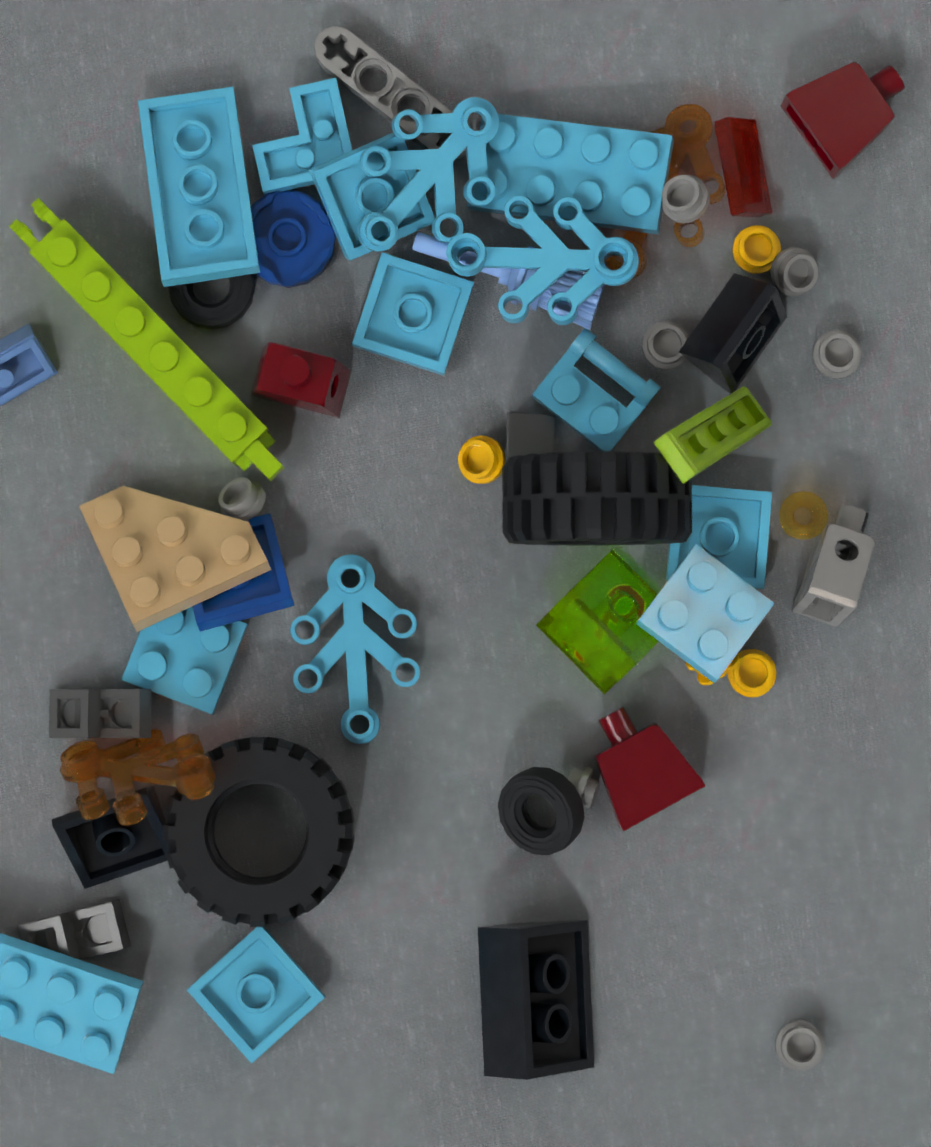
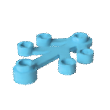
(434, 168)
(551, 259)
(354, 639)

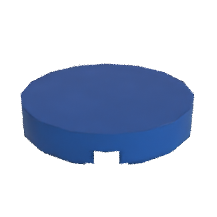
(292, 238)

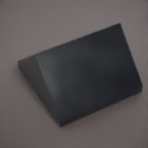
(735, 330)
(108, 850)

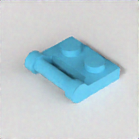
(584, 403)

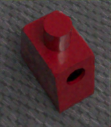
(843, 112)
(301, 379)
(642, 770)

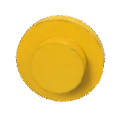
(756, 249)
(481, 459)
(754, 673)

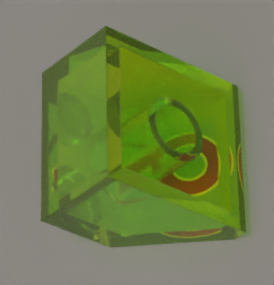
(599, 620)

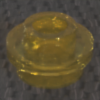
(818, 512)

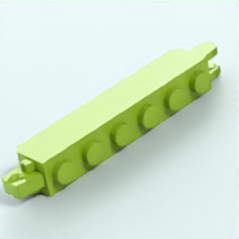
(150, 343)

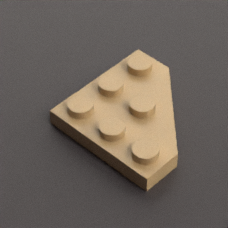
(169, 552)

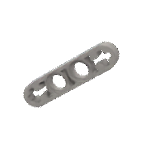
(384, 101)

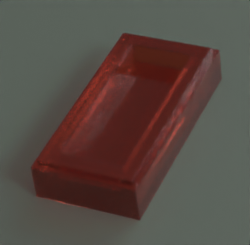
(743, 167)

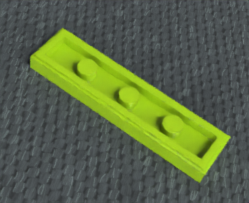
(713, 434)

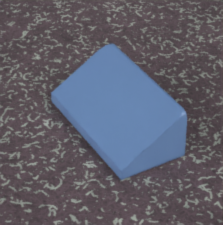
(22, 363)

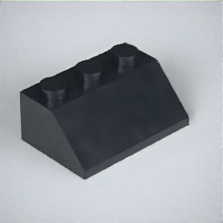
(535, 999)

